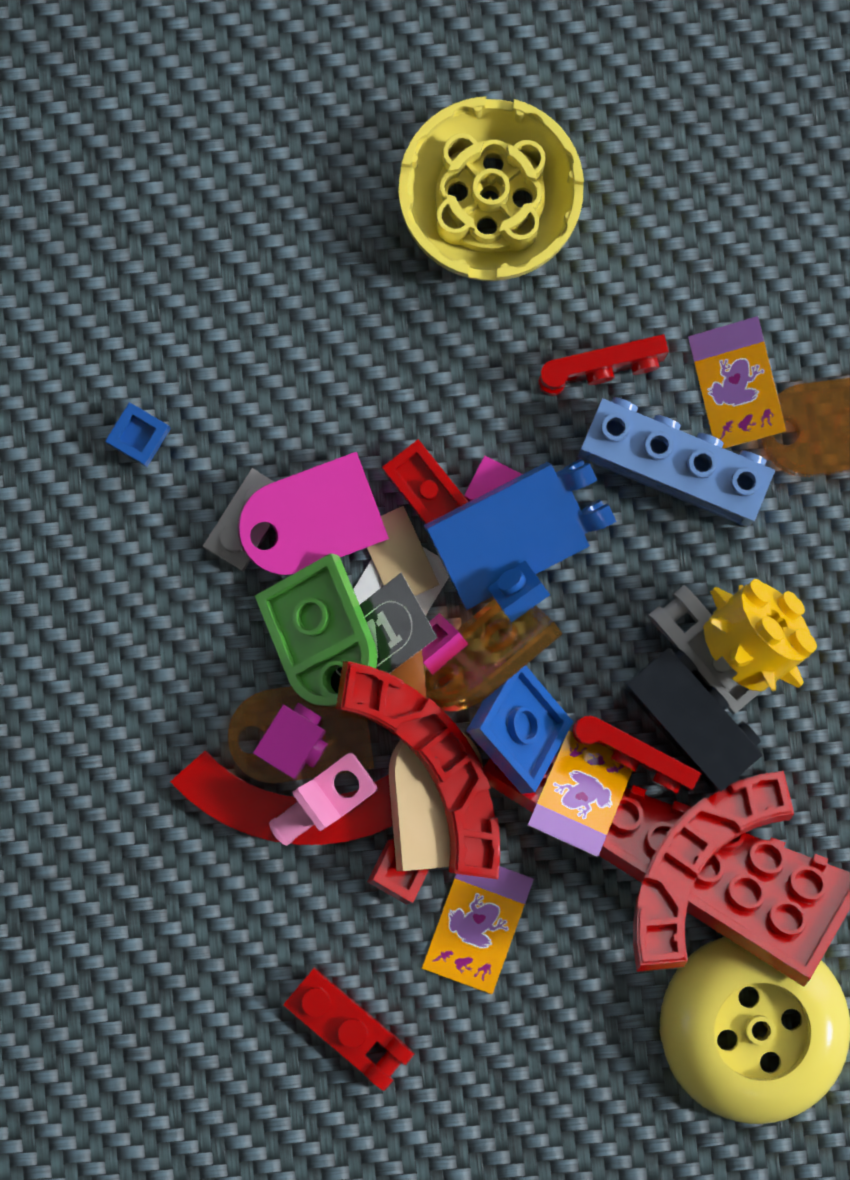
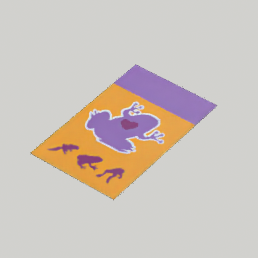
(737, 382)
(581, 795)
(477, 928)

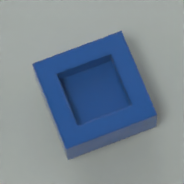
(138, 434)
(518, 591)

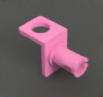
(320, 802)

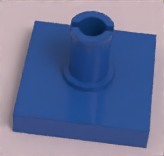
(521, 729)

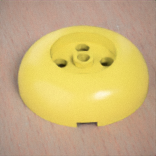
(534, 159)
(731, 1082)

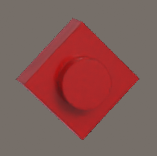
(398, 884)

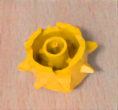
(759, 635)

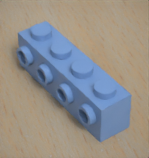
(677, 462)

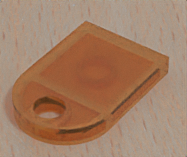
(822, 426)
(492, 655)
(344, 734)

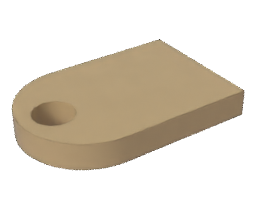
(417, 813)

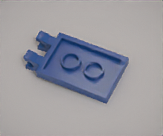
(515, 523)

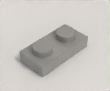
(224, 537)

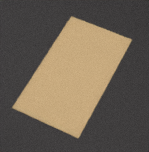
(402, 554)

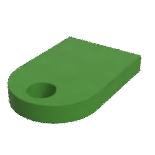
(317, 627)

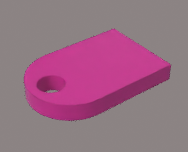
(313, 516)

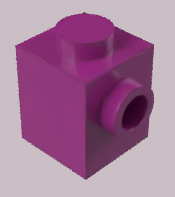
(292, 740)

